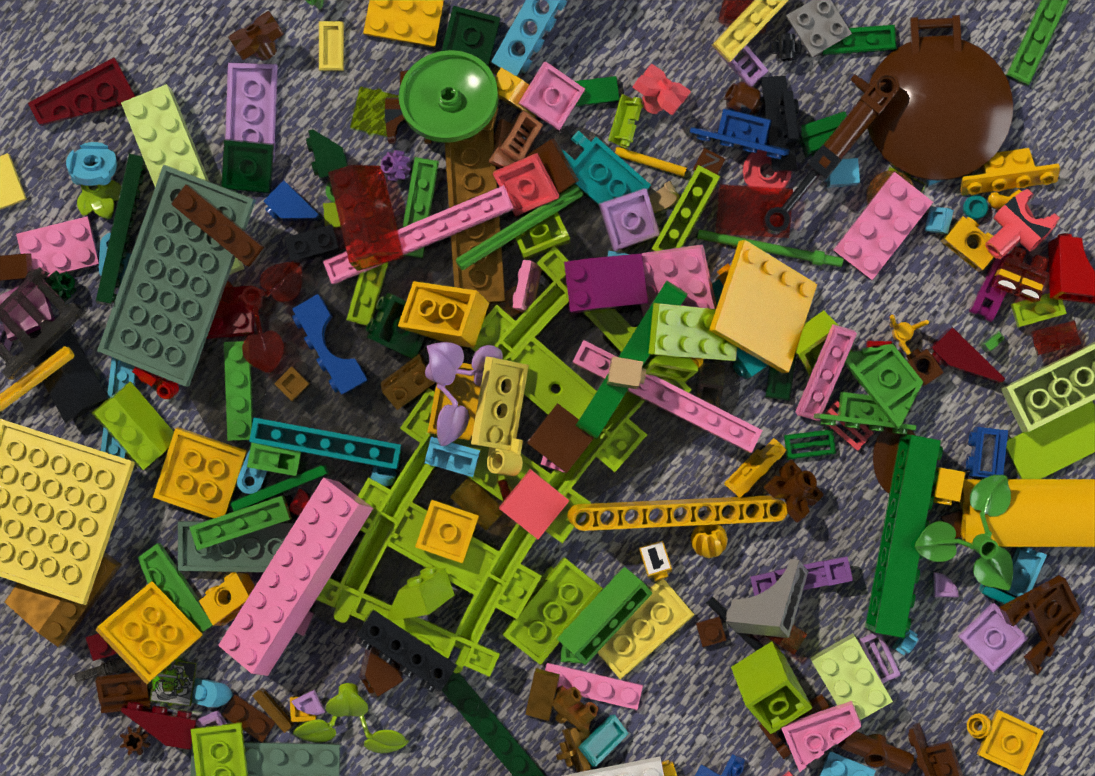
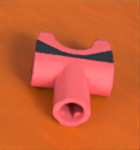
(1019, 227)

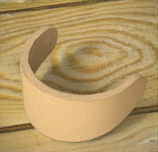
(664, 197)

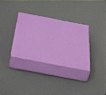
(629, 219)
(992, 637)

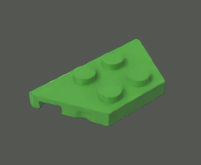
(886, 379)

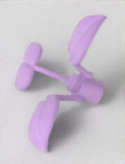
(443, 365)

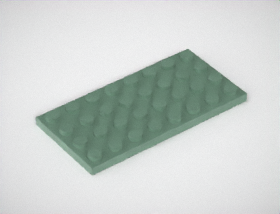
(172, 282)

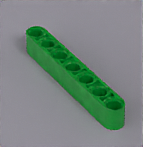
(637, 348)

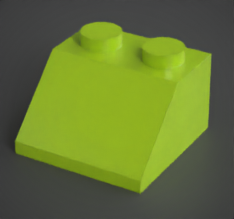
(422, 594)

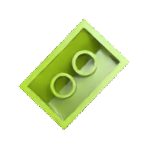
(135, 425)

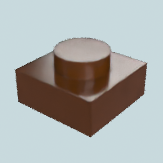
(710, 631)

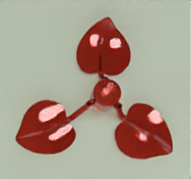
(284, 284)

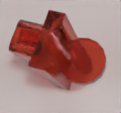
(1055, 338)

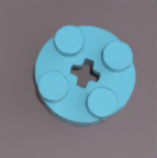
(91, 175)

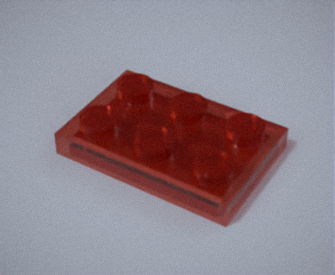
(744, 207)

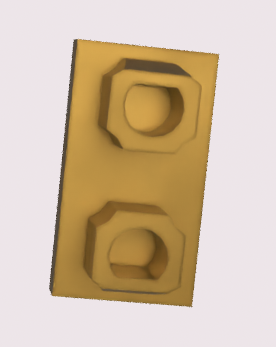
(572, 710)
(570, 749)

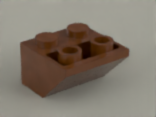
(377, 674)

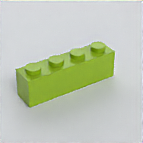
(687, 210)

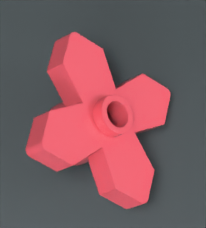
(660, 92)

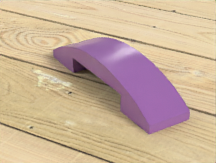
(819, 574)

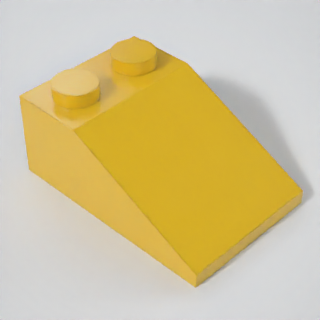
(444, 313)

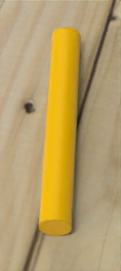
(650, 161)

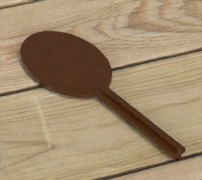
(885, 456)

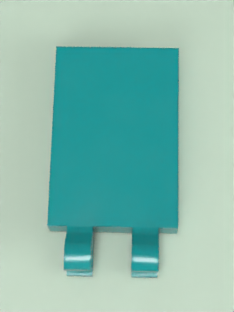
(602, 172)

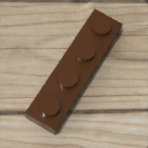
(217, 225)

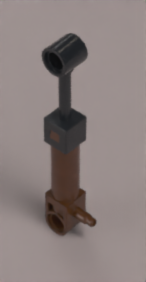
(839, 143)

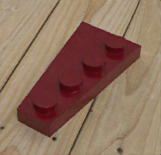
(86, 94)

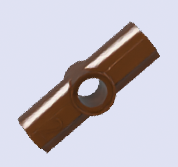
(877, 751)

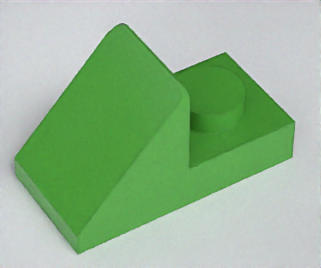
(273, 459)

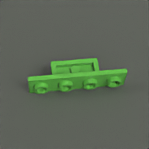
(861, 409)

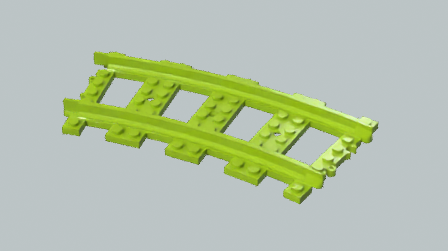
(490, 575)

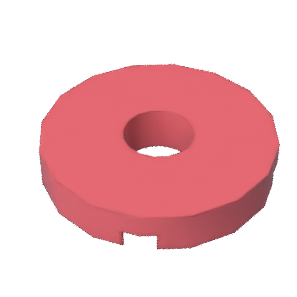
(753, 176)

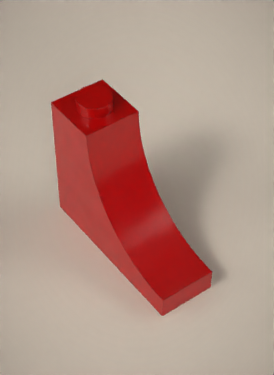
(1070, 271)

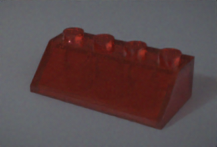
(365, 215)

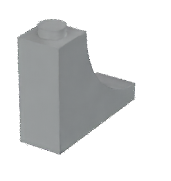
(772, 610)

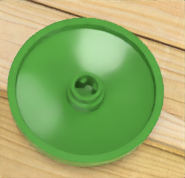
(448, 96)

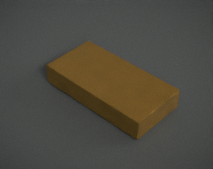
(542, 694)
(273, 709)

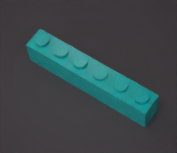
(326, 443)

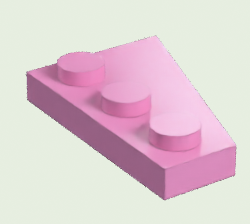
(818, 732)

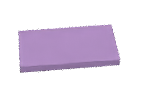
(251, 102)

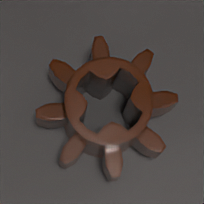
(135, 746)

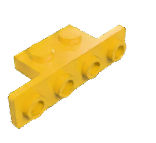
(1009, 171)

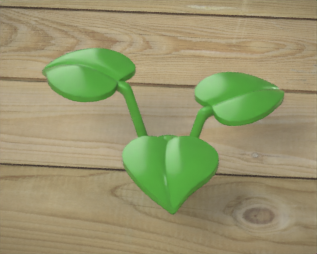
(995, 564)

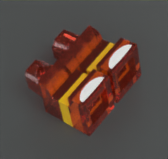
(1020, 278)

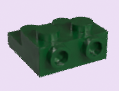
(386, 330)

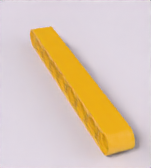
(666, 513)

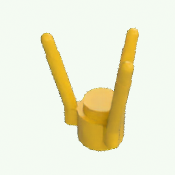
(904, 331)

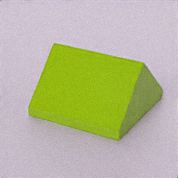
(543, 237)

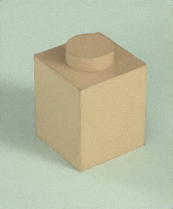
(626, 373)

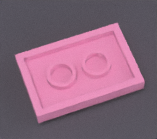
(61, 246)

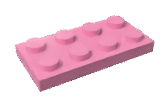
(883, 225)

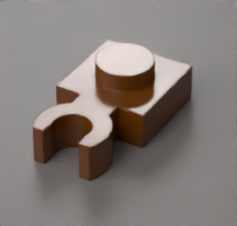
(776, 741)

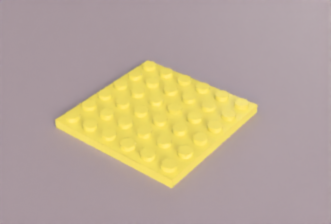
(56, 510)

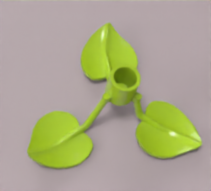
(348, 704)

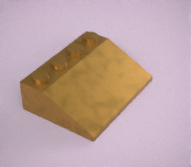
(56, 616)

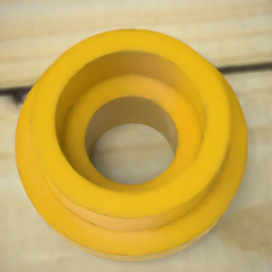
(972, 726)

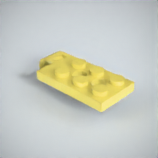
(501, 431)

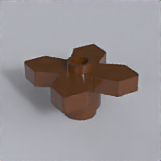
(257, 38)
(796, 488)

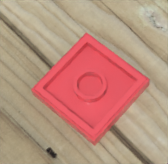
(527, 184)
(534, 504)

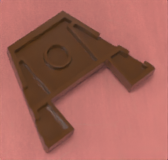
(1052, 612)

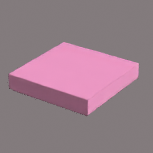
(551, 96)

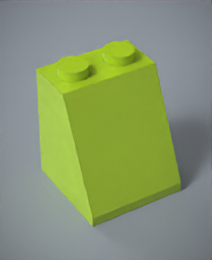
(770, 688)

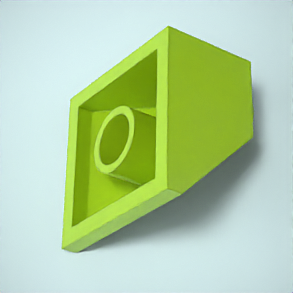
(813, 339)

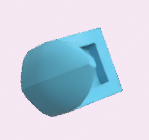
(211, 693)

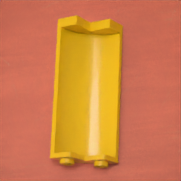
(1038, 514)

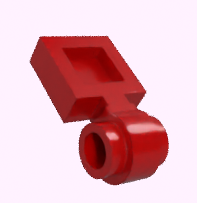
(165, 388)

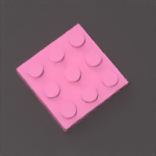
(685, 269)

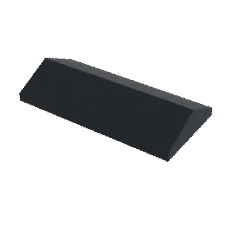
(74, 385)

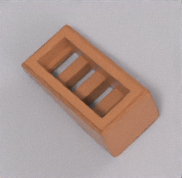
(531, 125)

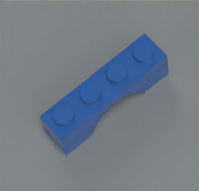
(314, 318)

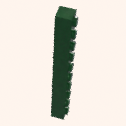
(120, 230)

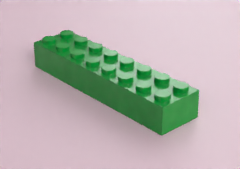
(903, 524)

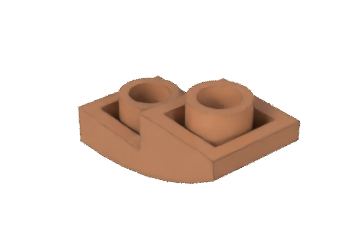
(497, 157)

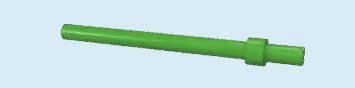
(816, 257)

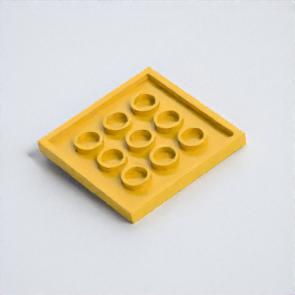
(763, 306)

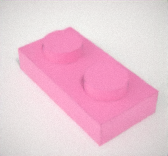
(527, 285)

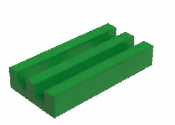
(788, 446)

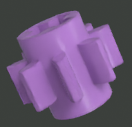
(396, 165)

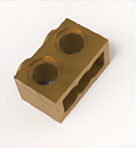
(406, 382)

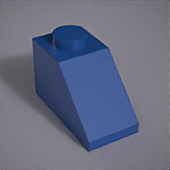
(289, 205)

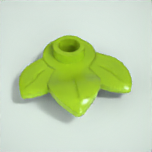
(99, 200)

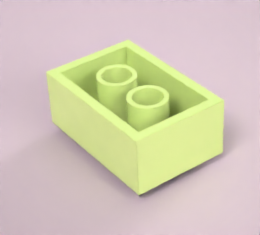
(851, 676)

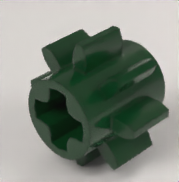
(62, 284)

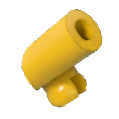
(998, 201)

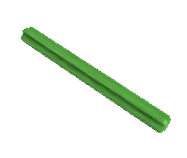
(518, 227)

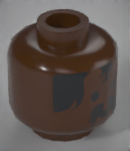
(743, 98)

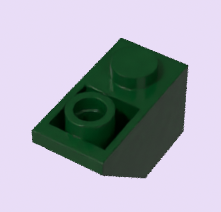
(327, 155)

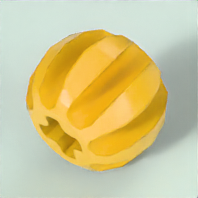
(709, 540)

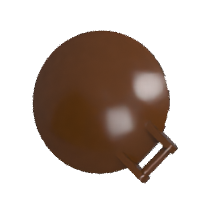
(948, 105)

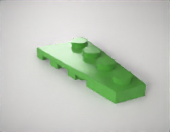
(164, 573)

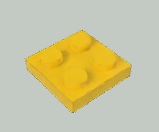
(447, 531)
(1010, 742)

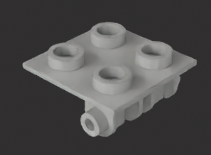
(818, 25)

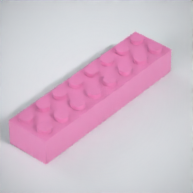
(295, 577)

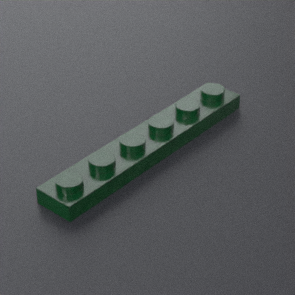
(489, 727)

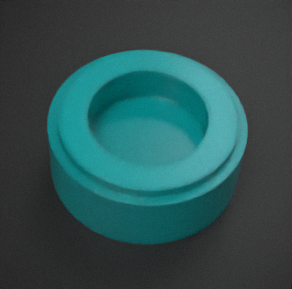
(975, 207)

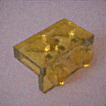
(477, 501)

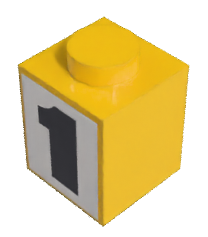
(655, 561)

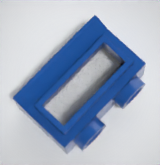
(987, 452)

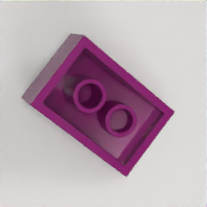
(605, 282)

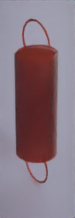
(504, 488)

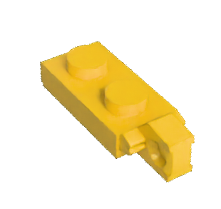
(754, 467)

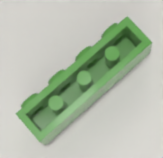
(604, 615)

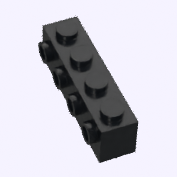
(405, 651)

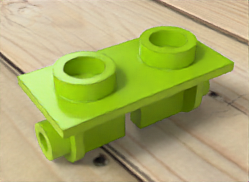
(623, 124)

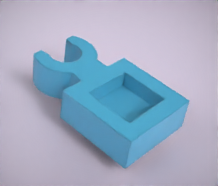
(906, 644)

